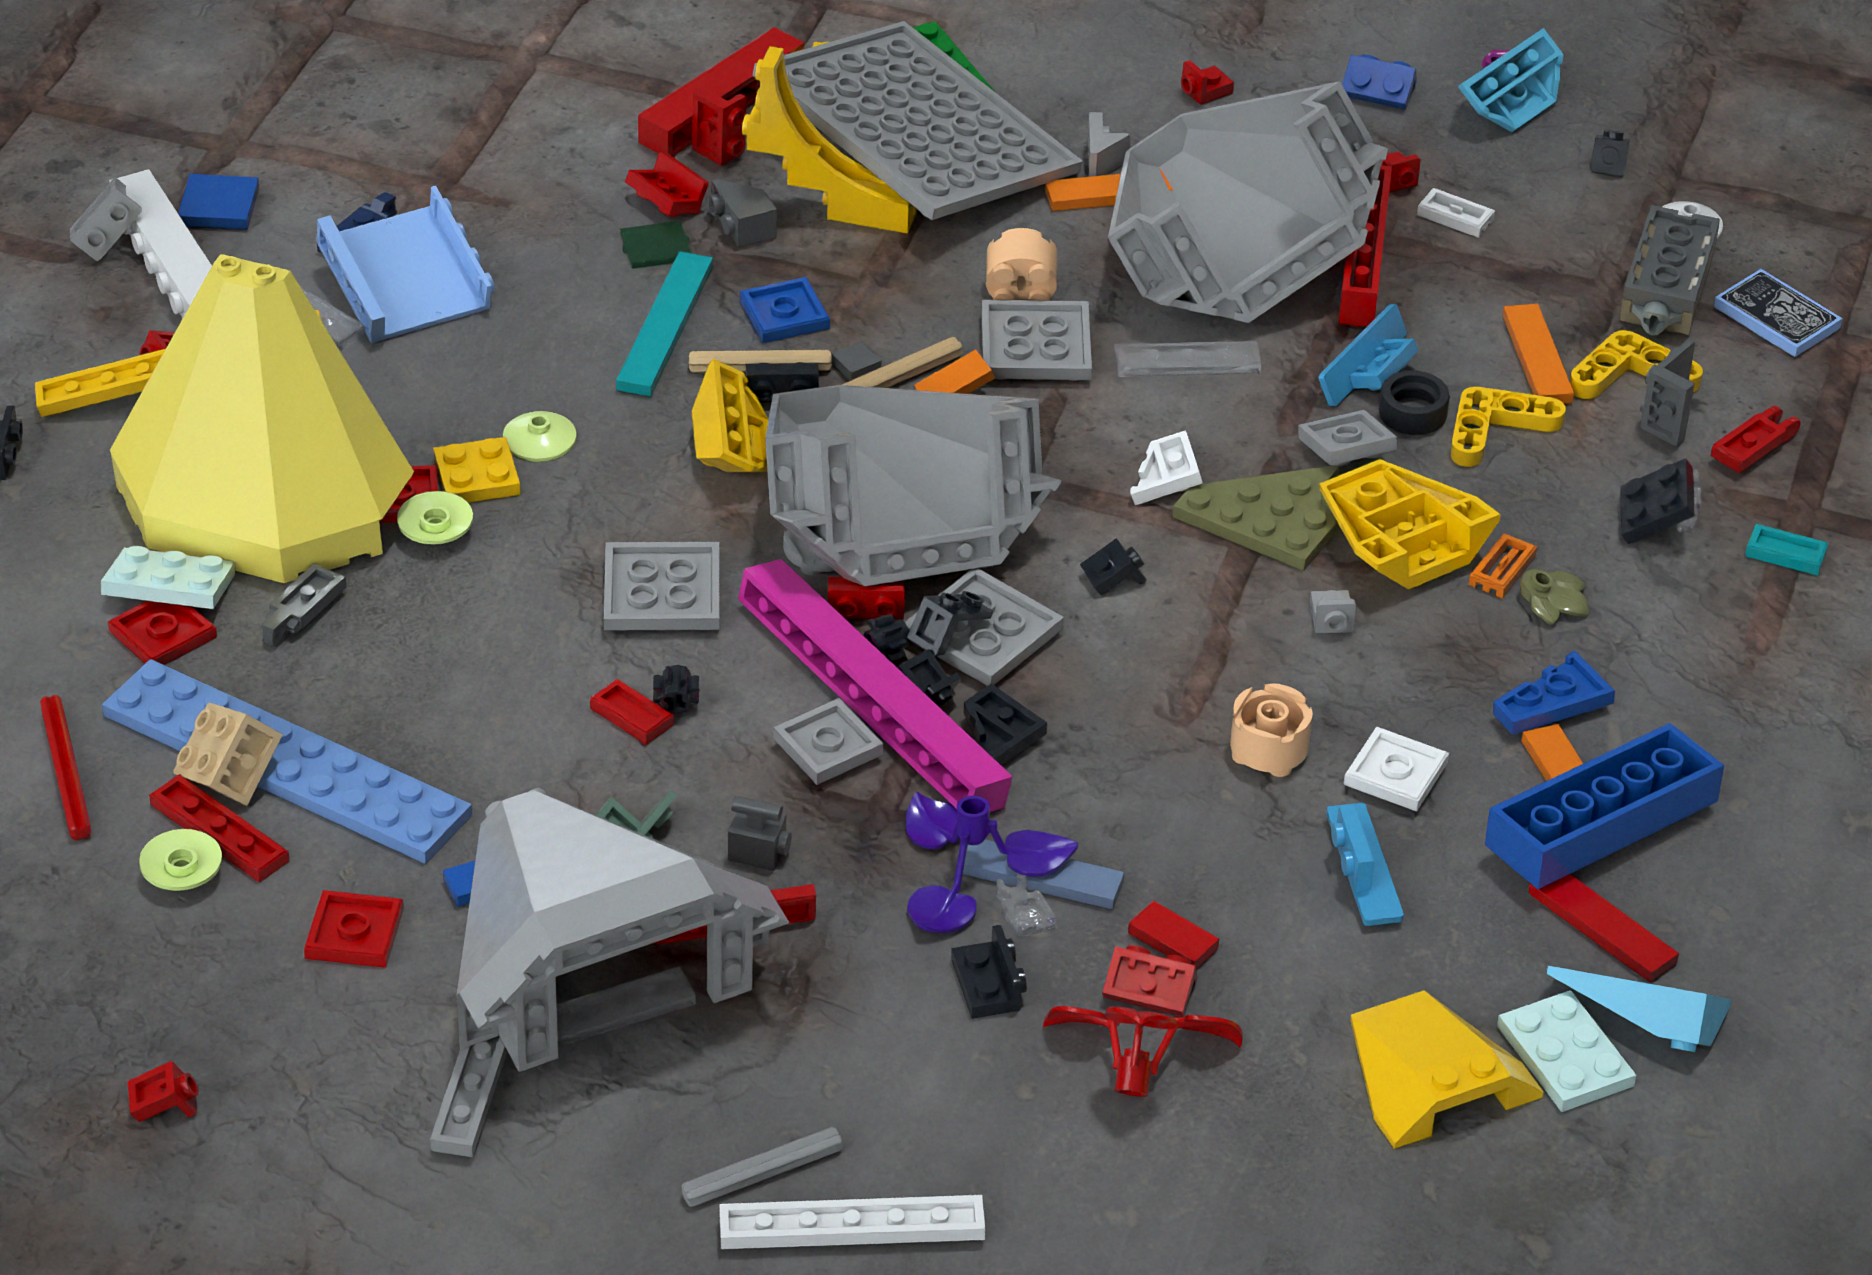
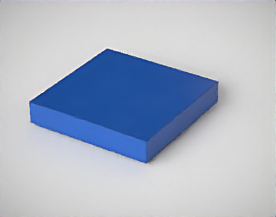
(218, 201)
(784, 309)

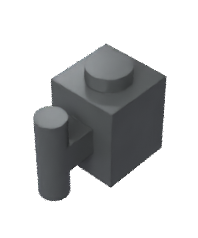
(757, 833)

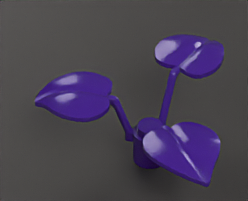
(936, 823)

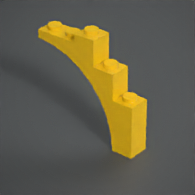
(811, 161)

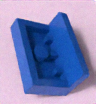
(1379, 81)

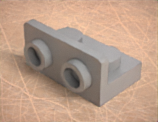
(104, 220)

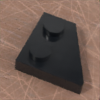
(1002, 723)

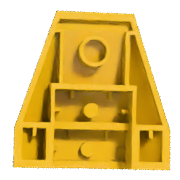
(1408, 522)
(1427, 1060)

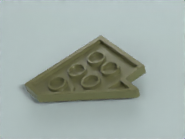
(1268, 513)

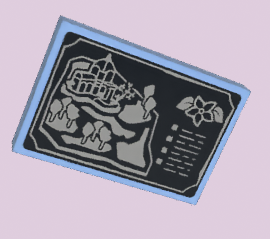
(1778, 312)

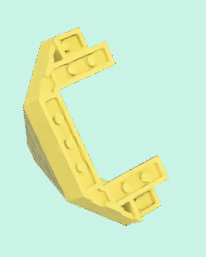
(257, 435)

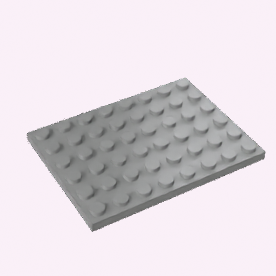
(922, 121)

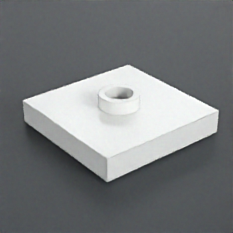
(1396, 769)

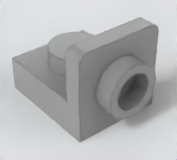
(1332, 611)

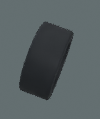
(1414, 419)

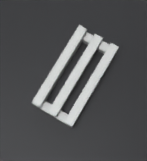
(1455, 212)

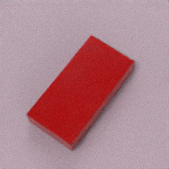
(631, 711)
(1173, 934)

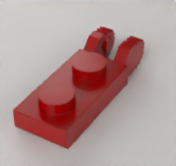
(1754, 439)

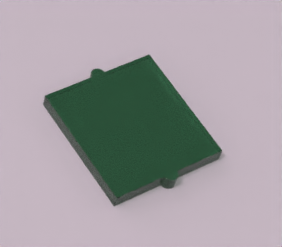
(654, 243)

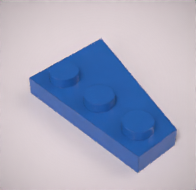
(1554, 697)

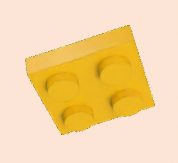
(477, 469)

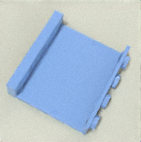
(407, 270)

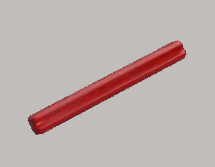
(65, 767)

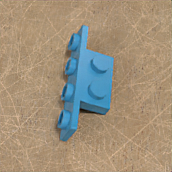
(1369, 357)
(1364, 864)

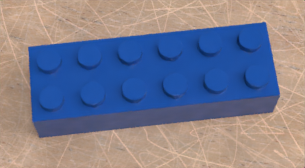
(1603, 805)

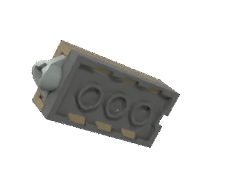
(1669, 271)

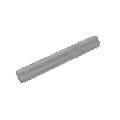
(761, 1166)

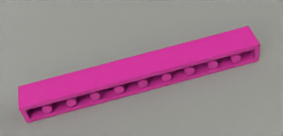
(872, 686)

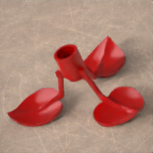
(1134, 1067)

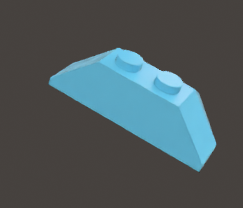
(1517, 83)

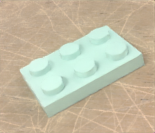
(168, 577)
(1566, 1051)

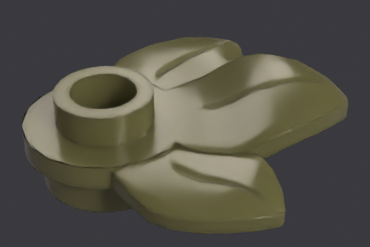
(1554, 594)

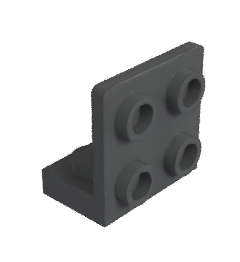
(1669, 395)

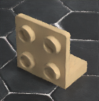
(227, 752)

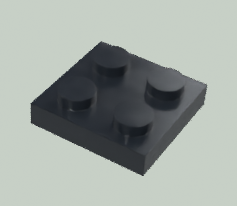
(1657, 501)

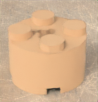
(1021, 266)
(1271, 729)

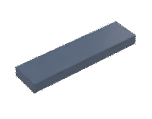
(1072, 881)

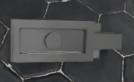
(301, 603)

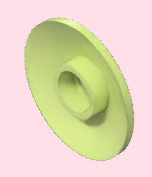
(540, 436)
(435, 517)
(180, 859)

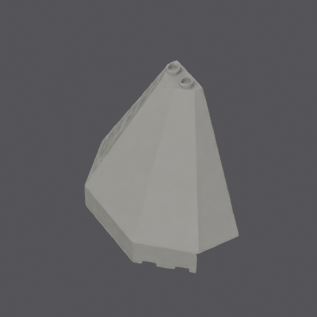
(1256, 201)
(904, 477)
(578, 889)

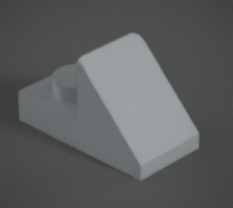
(1105, 149)

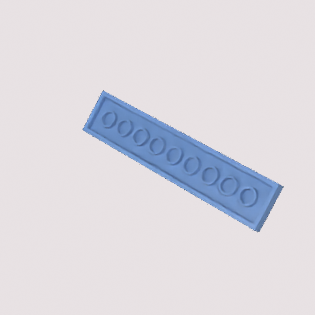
(303, 767)

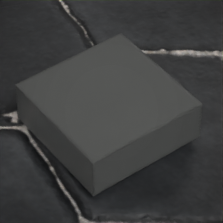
(855, 361)

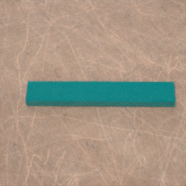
(664, 324)

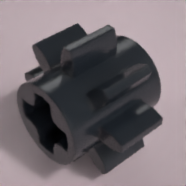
(888, 636)
(676, 689)

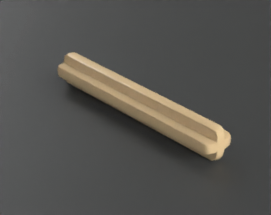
(737, 359)
(910, 365)

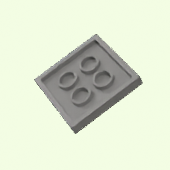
(1037, 339)
(662, 586)
(997, 645)

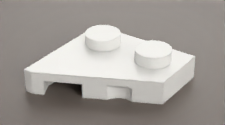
(1167, 469)

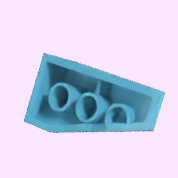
(1664, 1011)

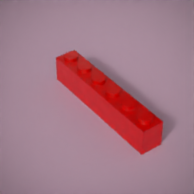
(669, 122)
(1364, 264)

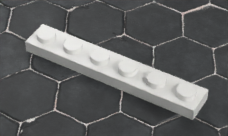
(852, 1222)

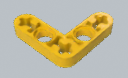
(1624, 351)
(1545, 415)

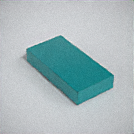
(1786, 549)

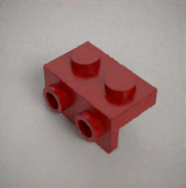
(669, 186)

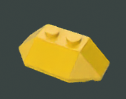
(729, 422)

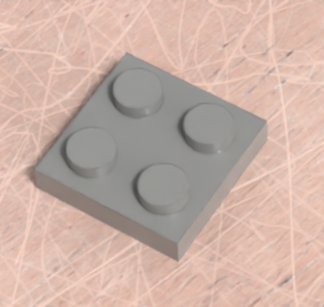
(1347, 438)
(828, 741)

